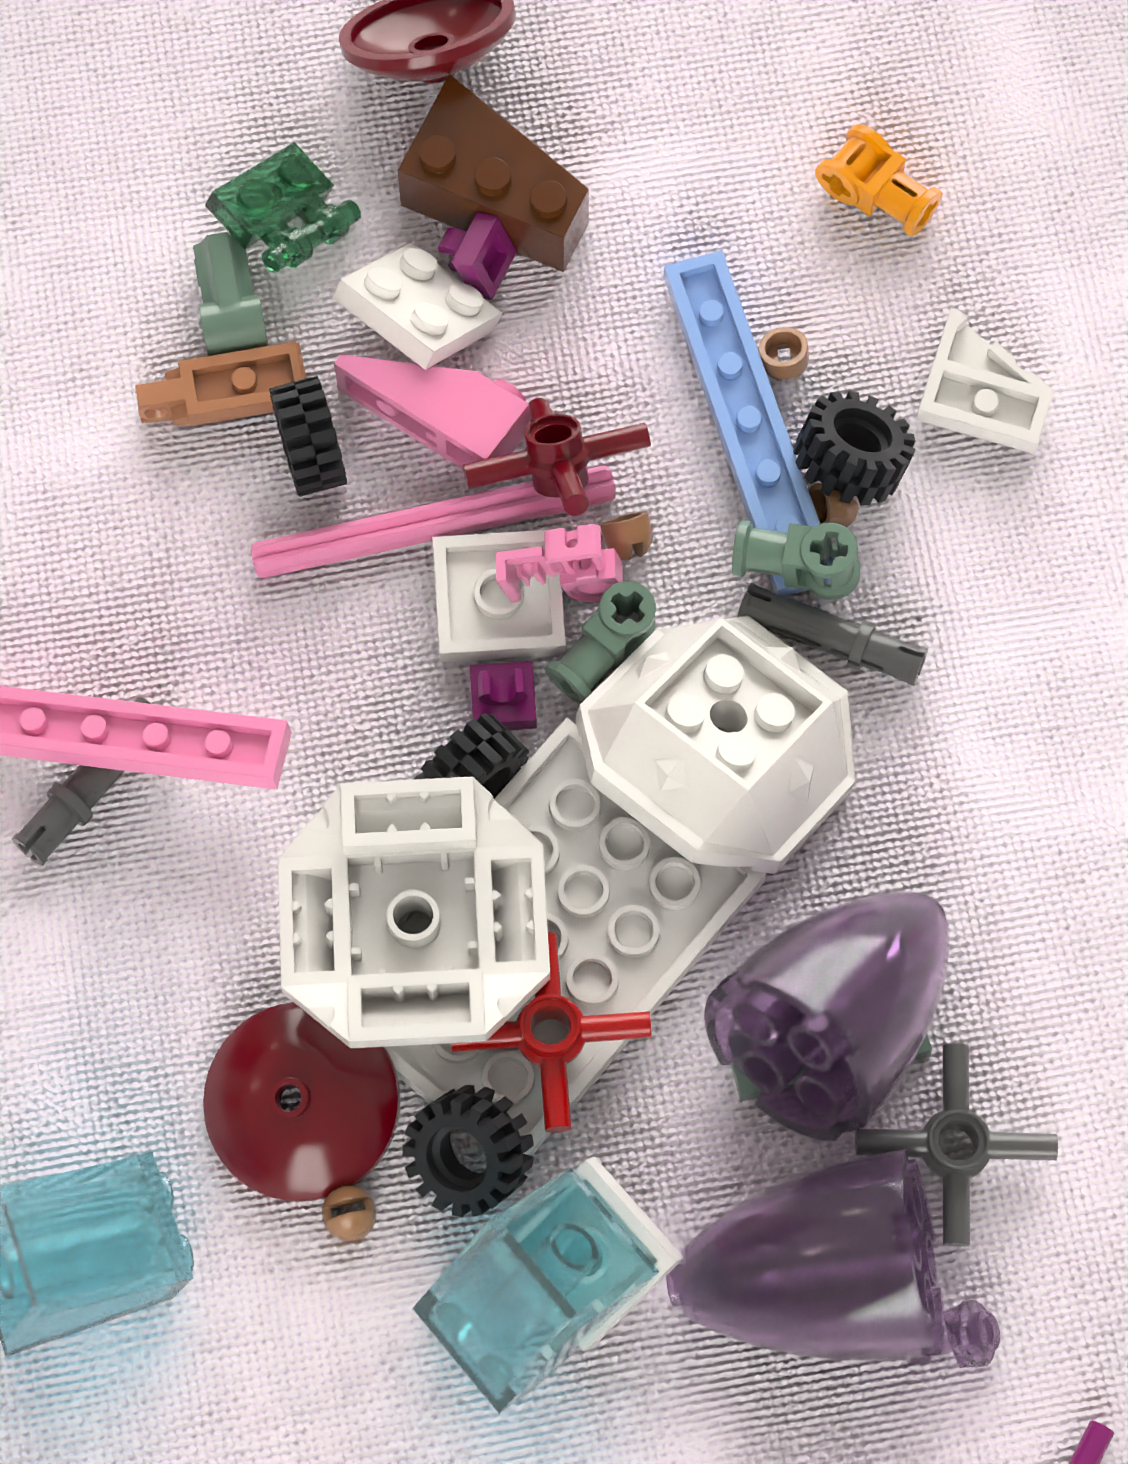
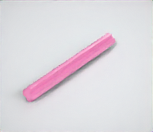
(417, 525)

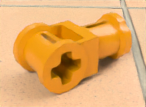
(873, 176)

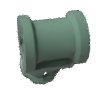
(800, 557)
(604, 641)

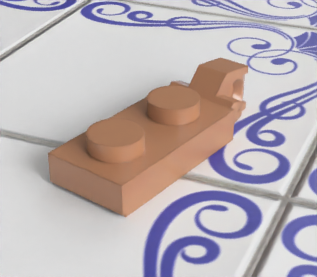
(220, 386)

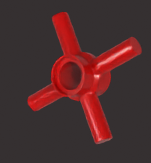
(555, 1057)

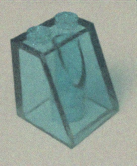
(87, 1250)
(533, 1288)

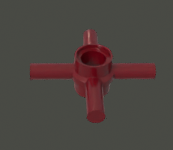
(557, 456)

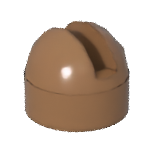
(781, 339)
(830, 508)
(628, 530)
(352, 1225)

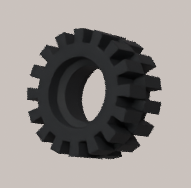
(308, 436)
(854, 447)
(479, 751)
(441, 1168)

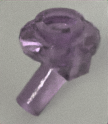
(970, 1334)

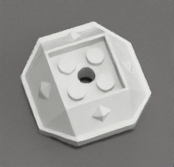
(709, 791)
(401, 851)

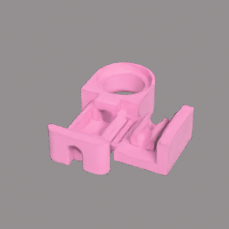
(575, 555)

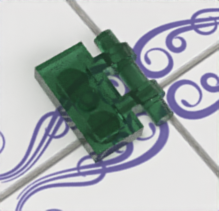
(273, 194)

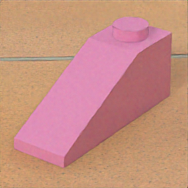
(441, 407)

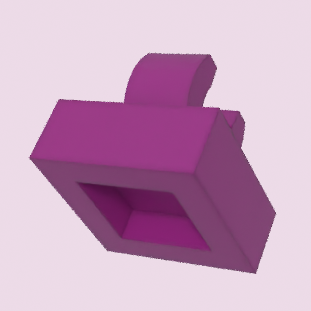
(480, 253)
(505, 692)

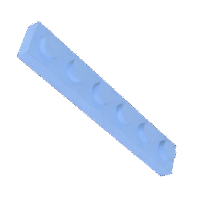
(740, 397)

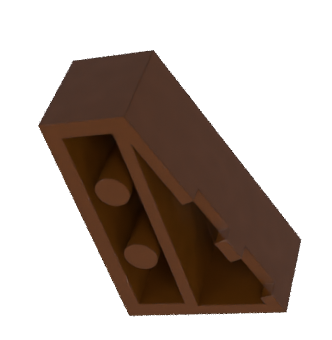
(478, 162)

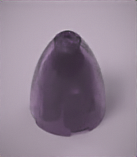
(839, 995)
(822, 1266)

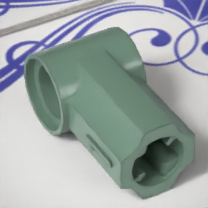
(229, 309)

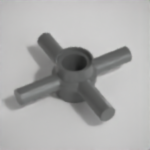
(957, 1173)

